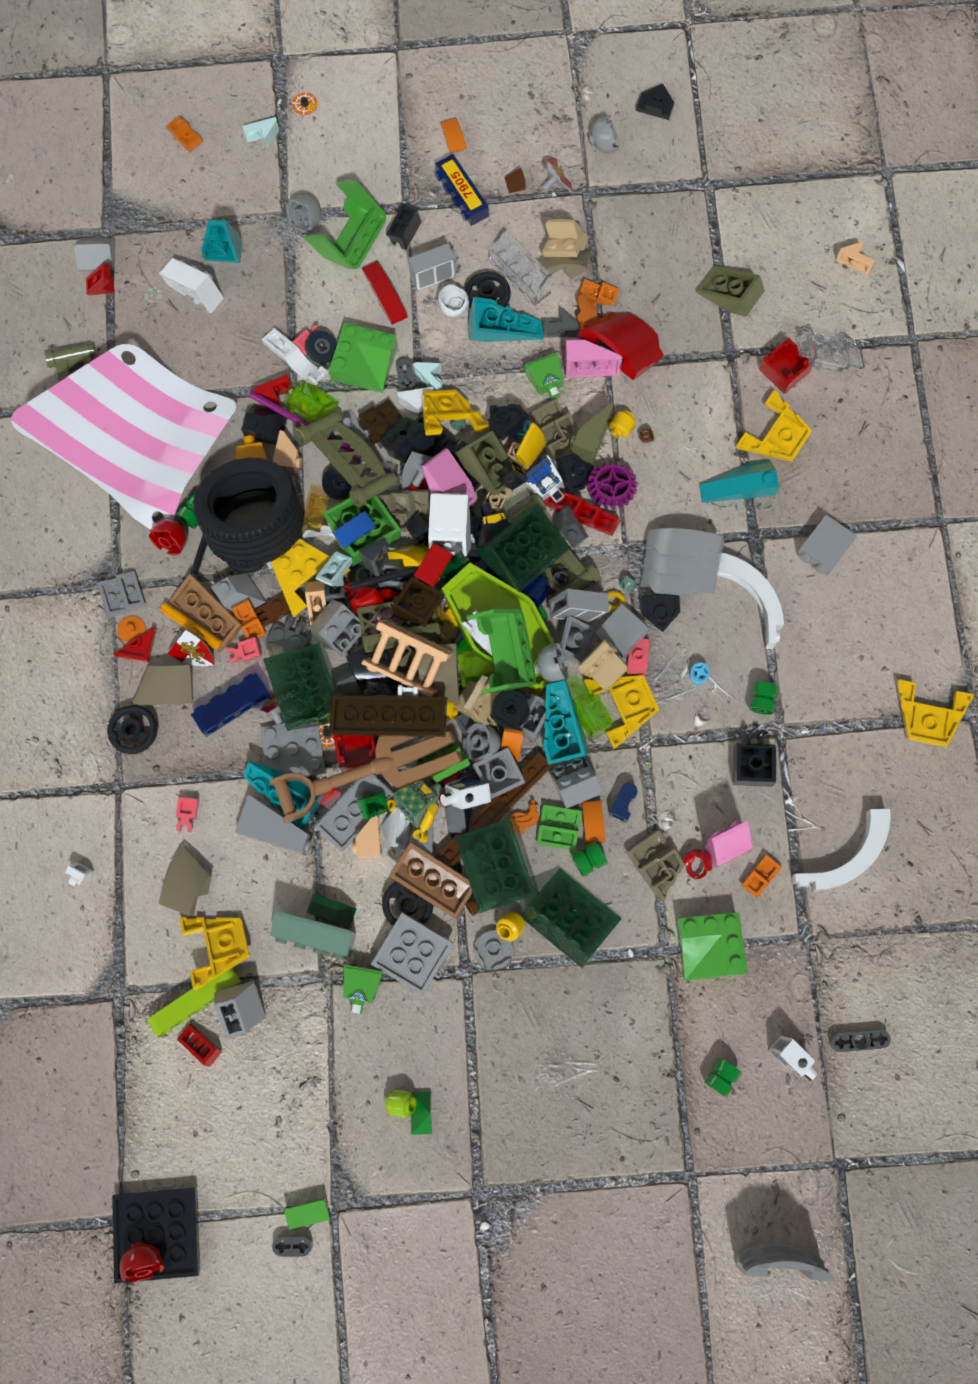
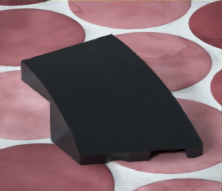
(363, 675)

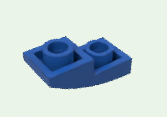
(354, 529)

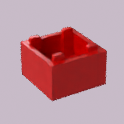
(785, 366)
(354, 751)

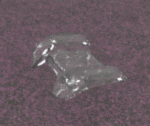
(828, 351)

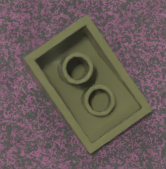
(732, 289)
(591, 434)
(484, 461)

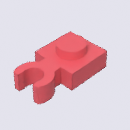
(301, 339)
(247, 650)
(186, 810)

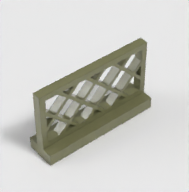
(430, 632)

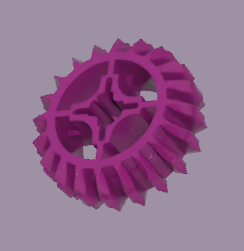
(628, 482)

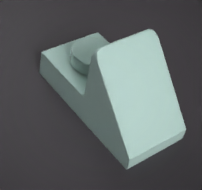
(263, 129)
(428, 374)
(334, 569)

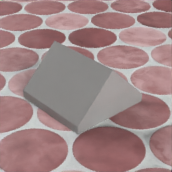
(93, 252)
(576, 640)

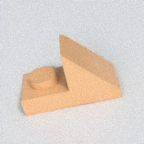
(853, 258)

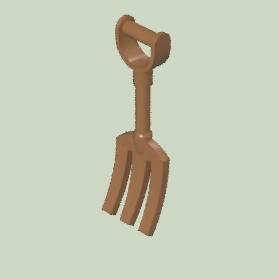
(385, 764)

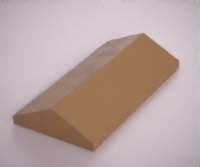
(205, 610)
(432, 880)

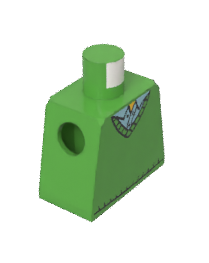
(546, 375)
(360, 986)

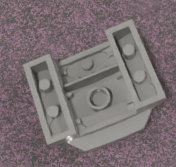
(681, 561)
(760, 1257)

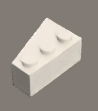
(192, 282)

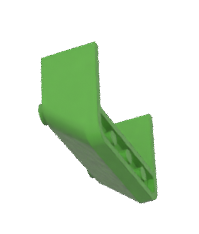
(359, 232)
(509, 649)

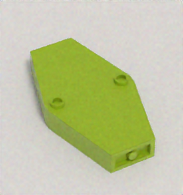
(480, 591)

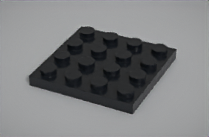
(162, 1220)

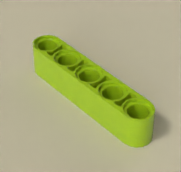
(190, 1003)

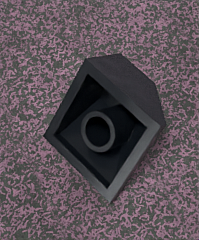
(263, 424)

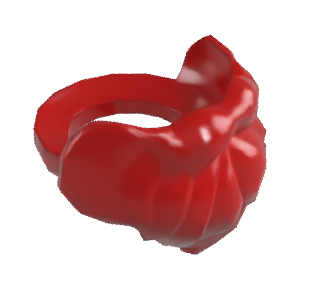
(704, 856)

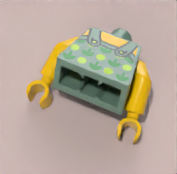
(418, 804)

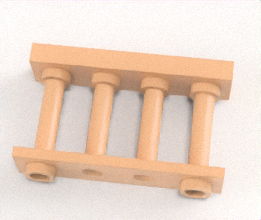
(421, 646)

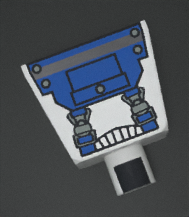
(545, 480)
(466, 793)
(793, 1057)

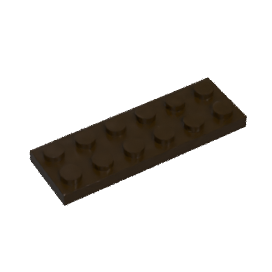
(388, 716)

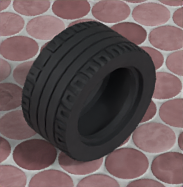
(240, 483)

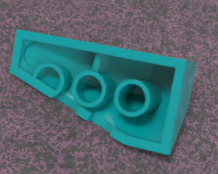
(221, 242)
(497, 323)
(745, 482)
(563, 729)
(260, 776)

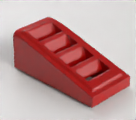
(208, 1054)

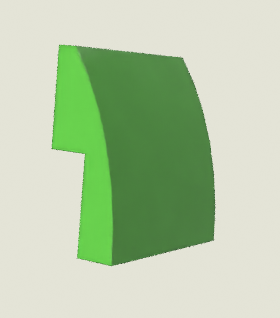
(442, 752)
(559, 827)

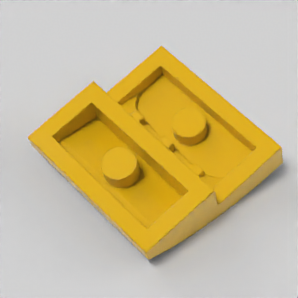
(531, 447)
(411, 554)

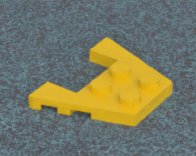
(448, 405)
(784, 437)
(296, 569)
(633, 703)
(927, 722)
(224, 943)

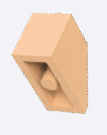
(286, 454)
(315, 599)
(368, 840)

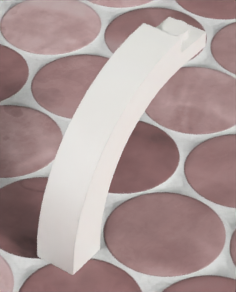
(760, 589)
(873, 842)

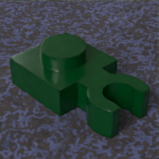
(454, 566)

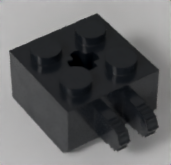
(406, 437)
(762, 754)

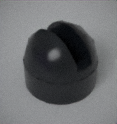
(557, 575)

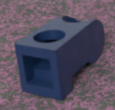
(626, 795)

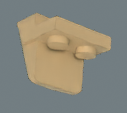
(564, 239)
(603, 665)
(476, 704)

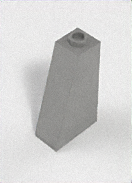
(267, 827)

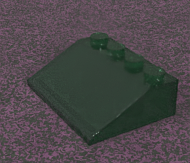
(524, 548)
(301, 686)
(496, 865)
(570, 918)

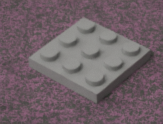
(293, 750)
(412, 953)

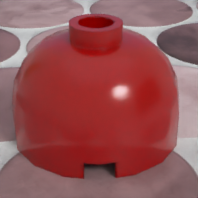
(169, 535)
(140, 1262)

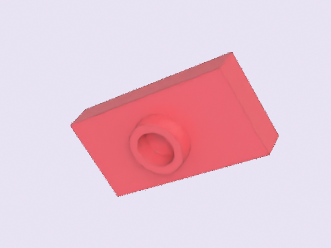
(638, 659)

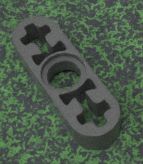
(875, 1045)

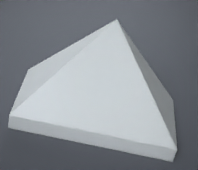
(396, 829)

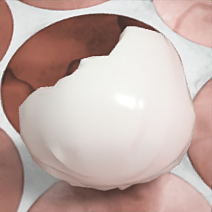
(453, 300)

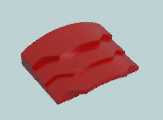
(627, 337)

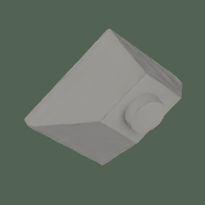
(236, 589)
(500, 772)

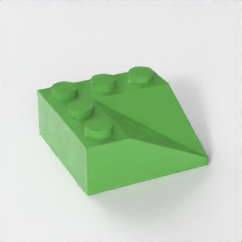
(363, 357)
(386, 526)
(711, 946)

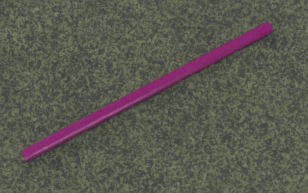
(289, 415)

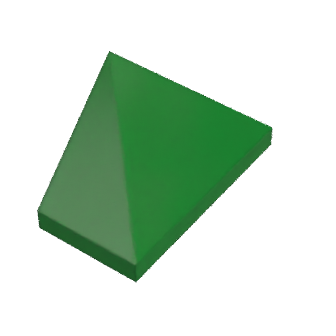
(372, 805)
(422, 1117)

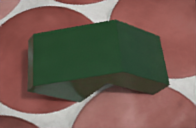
(331, 910)

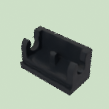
(404, 227)

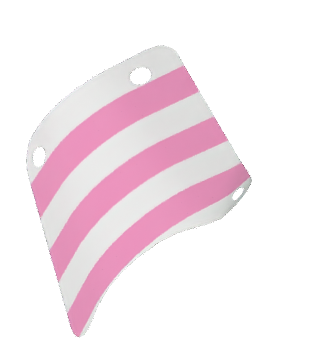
(151, 432)

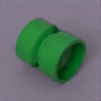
(186, 513)
(764, 696)
(589, 858)
(722, 1077)

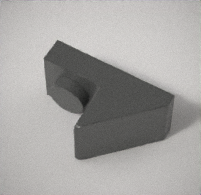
(566, 328)
(568, 524)

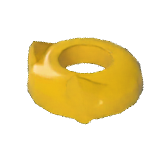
(621, 600)

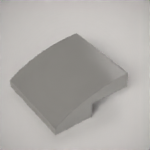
(120, 594)
(623, 630)

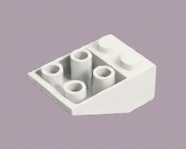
(450, 522)

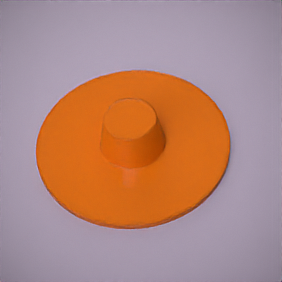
(130, 628)

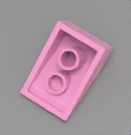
(589, 359)

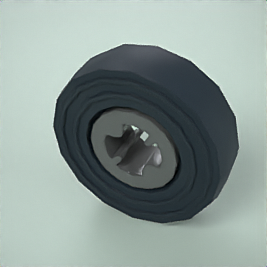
(312, 350)

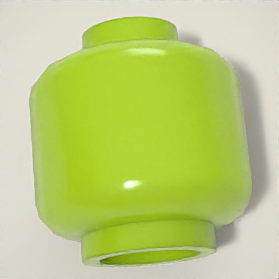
(400, 1103)

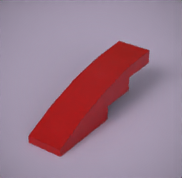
(385, 293)
(586, 513)

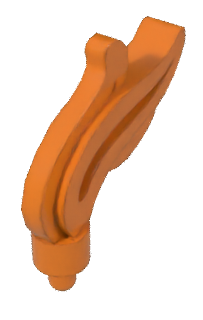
(526, 820)

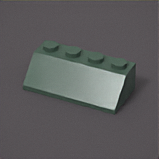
(312, 934)

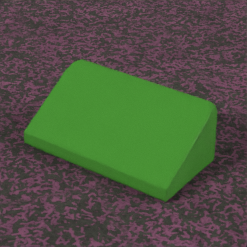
(307, 1214)

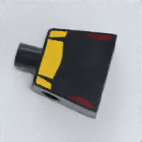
(487, 524)

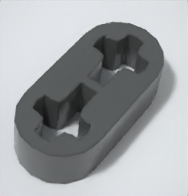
(409, 375)
(292, 1252)

